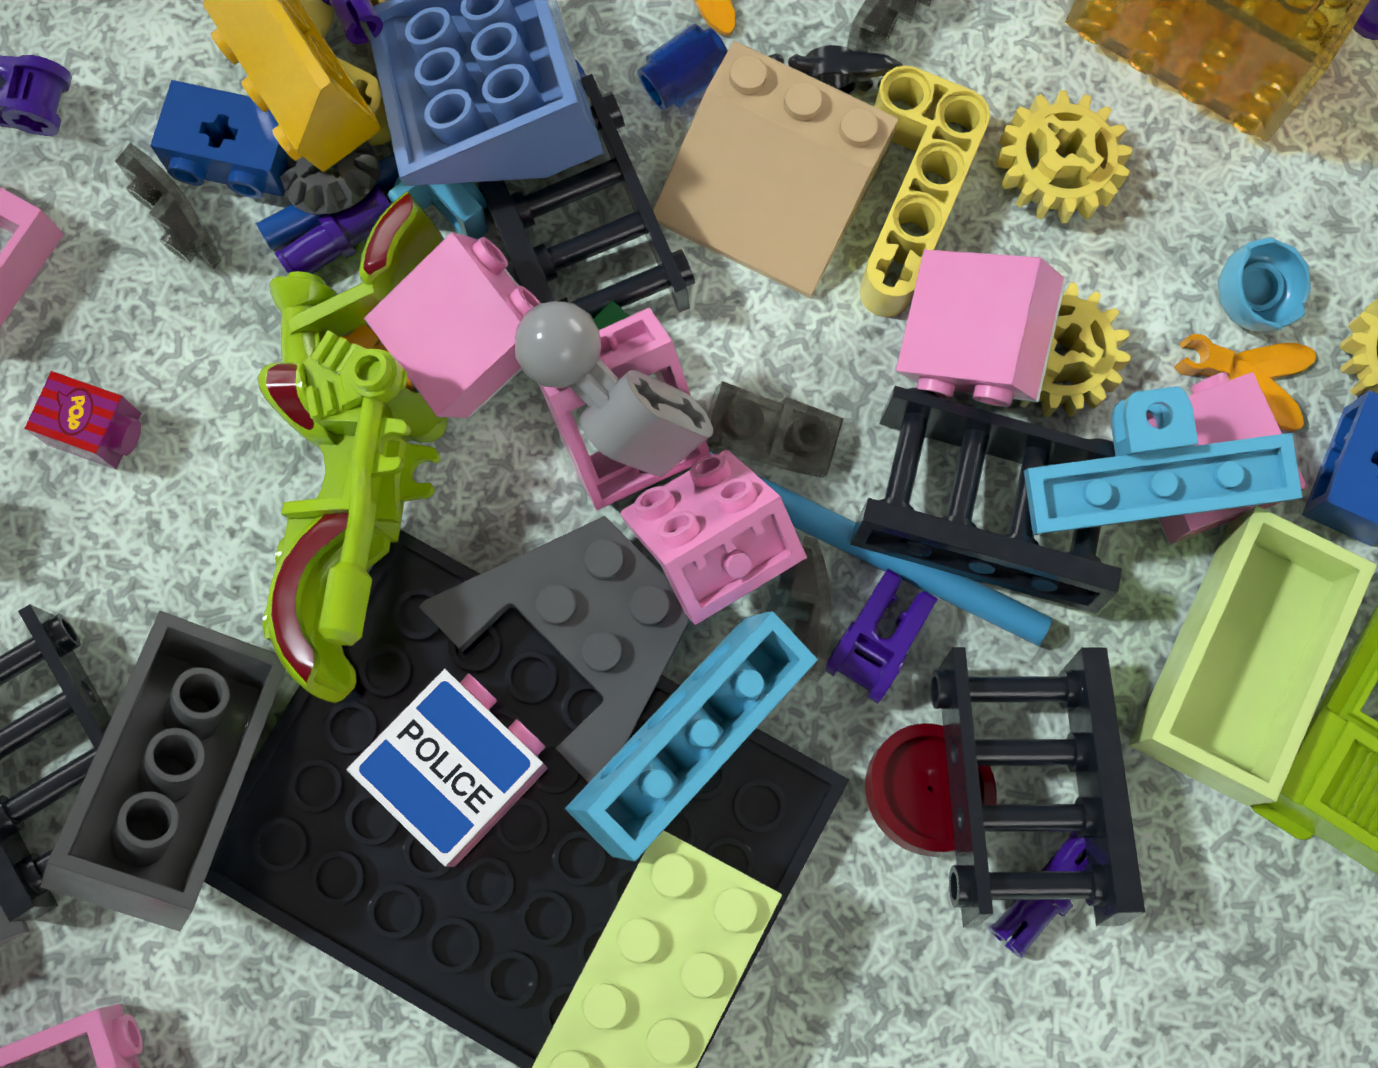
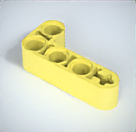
(919, 200)

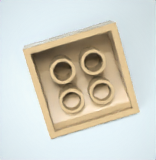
(773, 168)

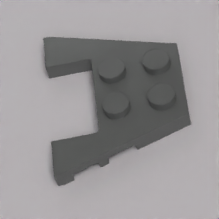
(597, 609)

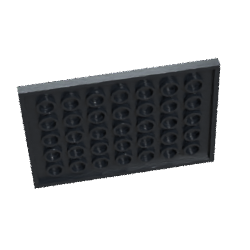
(521, 913)

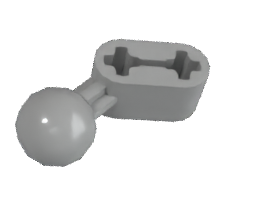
(627, 417)

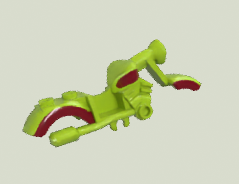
(360, 418)

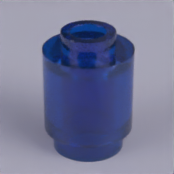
(682, 66)

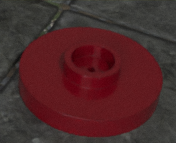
(899, 793)

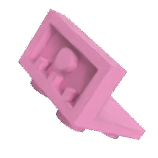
(715, 533)

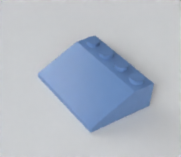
(481, 90)

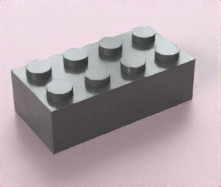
(166, 774)

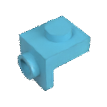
(458, 202)

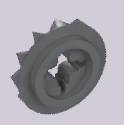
(324, 193)

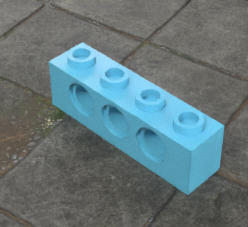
(691, 736)

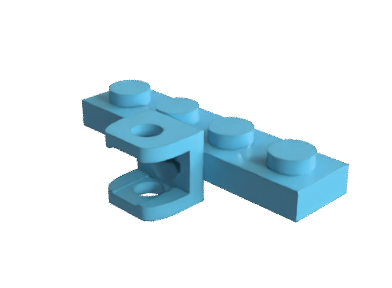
(1161, 471)

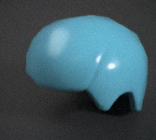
(1264, 285)

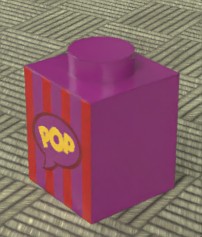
(85, 420)

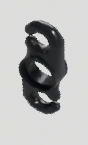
(842, 67)

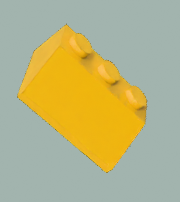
(294, 78)

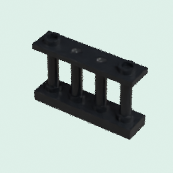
(539, 265)
(954, 541)
(54, 642)
(1099, 813)

